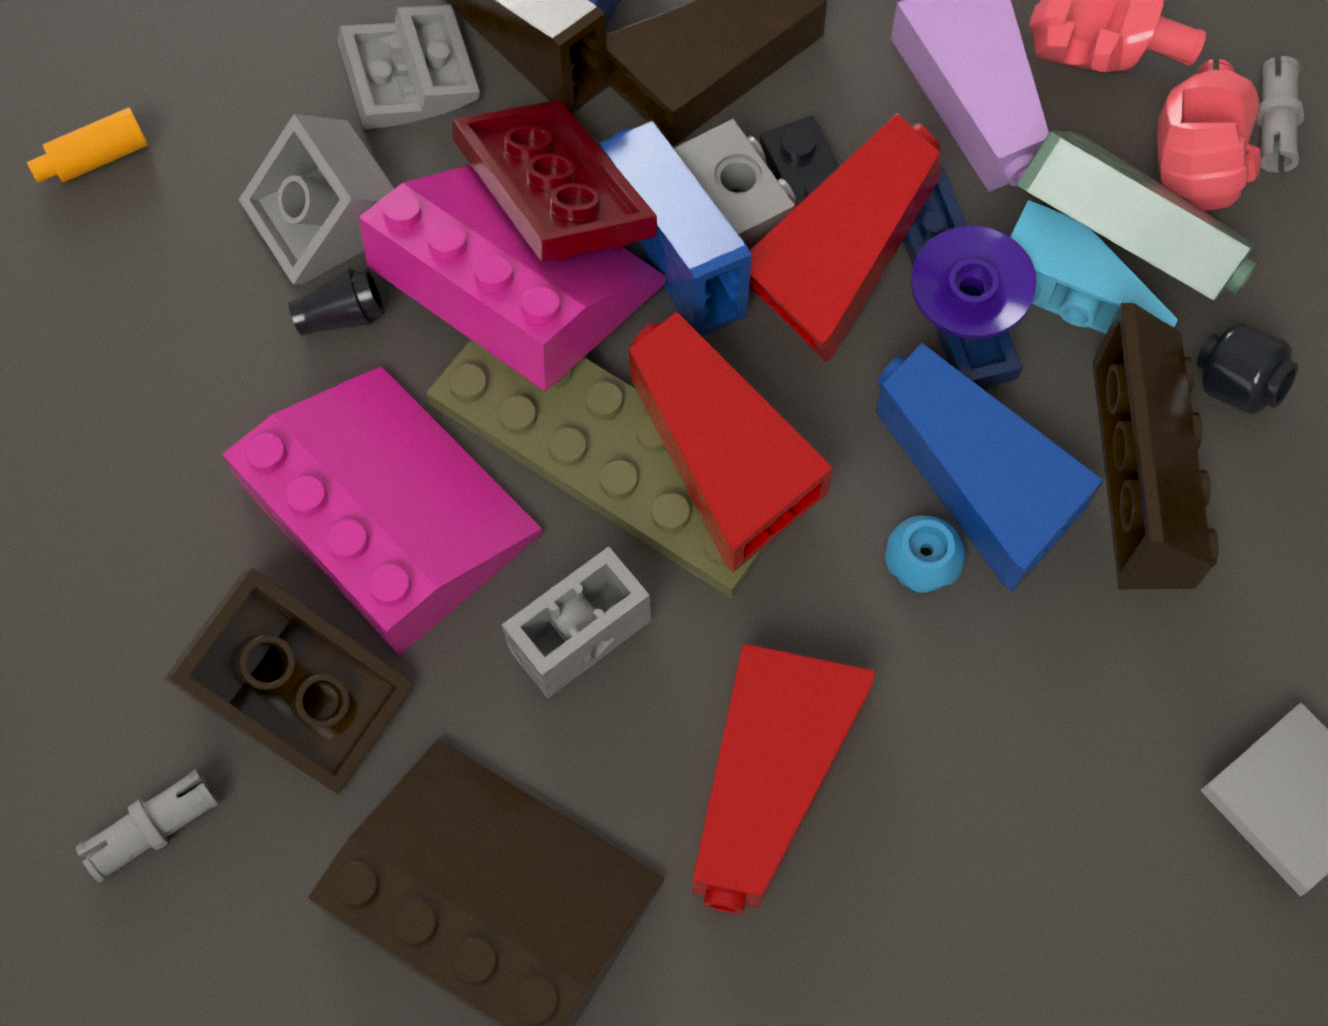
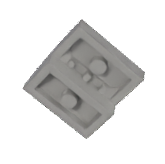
(408, 67)
(1281, 797)

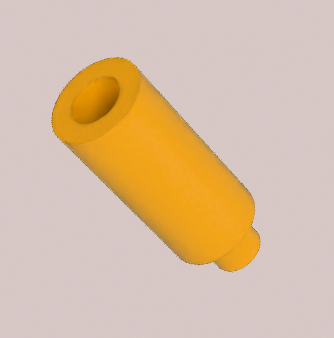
(89, 147)

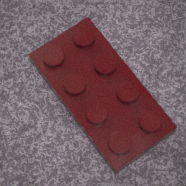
(553, 180)

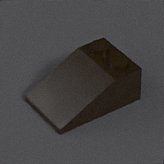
(290, 680)

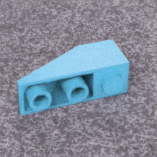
(1079, 272)

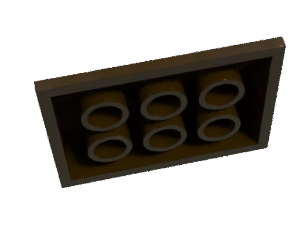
(487, 892)

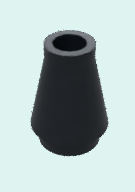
(341, 302)

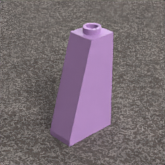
(976, 79)

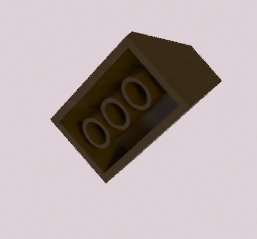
(1152, 455)

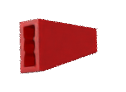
(841, 237)
(728, 443)
(774, 756)

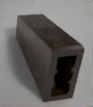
(550, 42)
(706, 56)

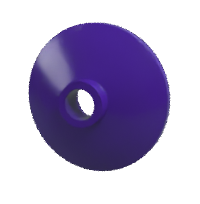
(980, 260)

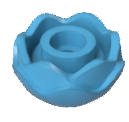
(920, 571)

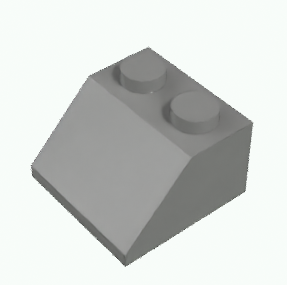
(312, 195)

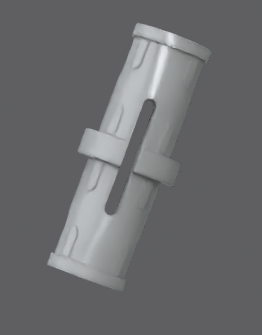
(1280, 114)
(147, 826)

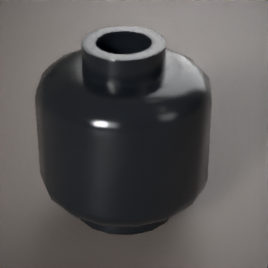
(1247, 368)

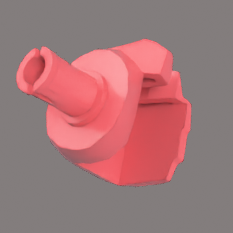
(1109, 33)
(1207, 136)

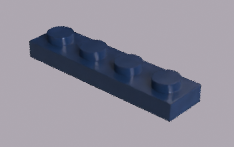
(981, 360)

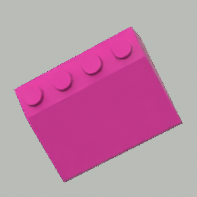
(470, 266)
(382, 503)

